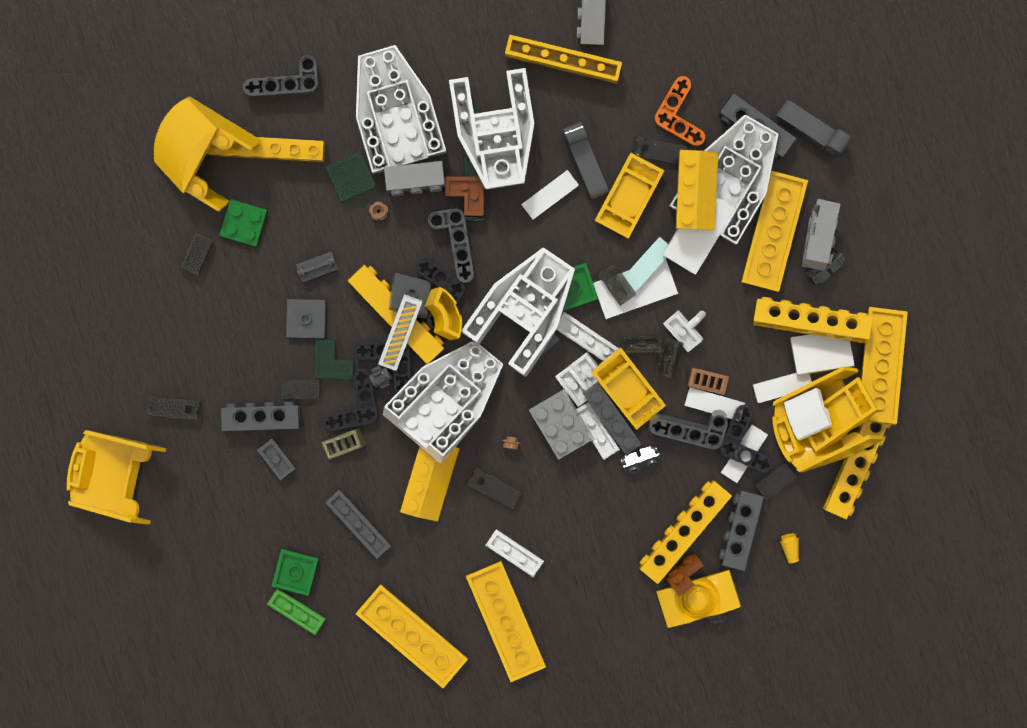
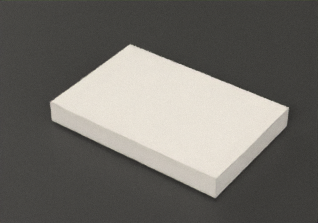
(820, 354)

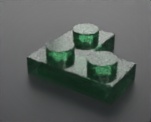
(327, 366)

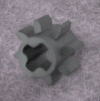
(381, 376)

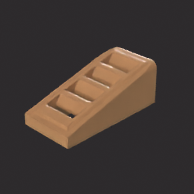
(691, 382)

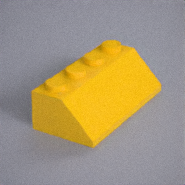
(696, 190)
(428, 485)

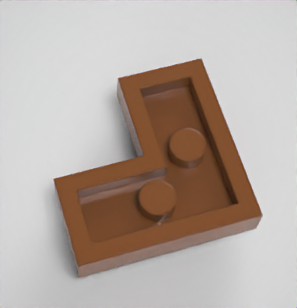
(471, 189)
(679, 575)

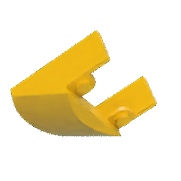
(185, 140)
(801, 452)
(105, 475)

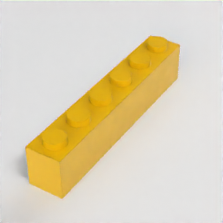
(563, 59)
(378, 296)

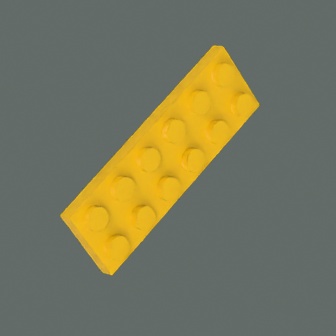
(774, 231)
(884, 362)
(505, 621)
(411, 636)

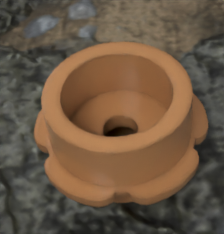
(373, 210)
(511, 443)

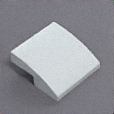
(578, 378)
(808, 414)

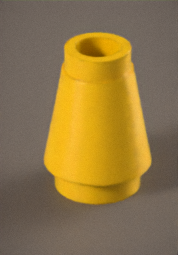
(790, 546)

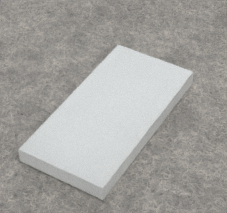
(692, 246)
(656, 287)

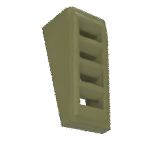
(358, 438)

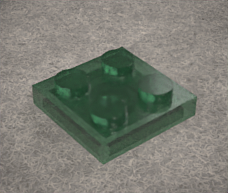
(350, 176)

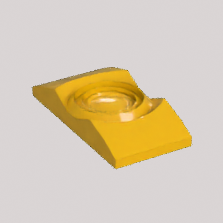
(629, 195)
(628, 388)
(847, 410)
(707, 598)

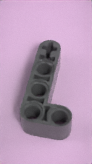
(300, 80)
(812, 128)
(585, 160)
(456, 246)
(688, 426)

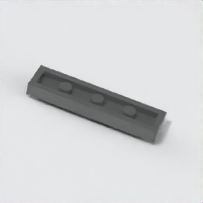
(611, 418)
(358, 524)

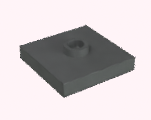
(412, 287)
(305, 318)

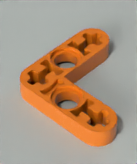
(671, 111)

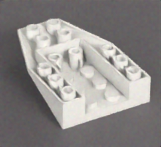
(394, 112)
(742, 171)
(445, 399)

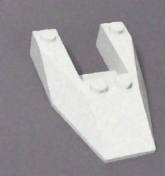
(498, 139)
(532, 298)

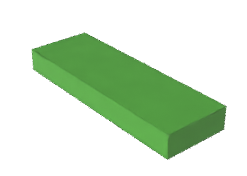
(296, 611)

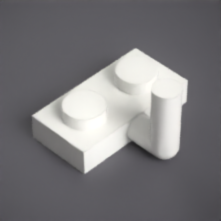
(684, 330)

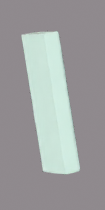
(646, 264)

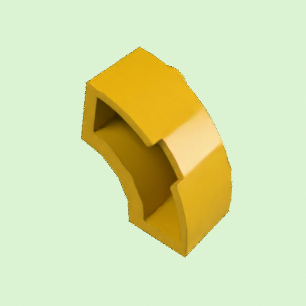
(445, 313)

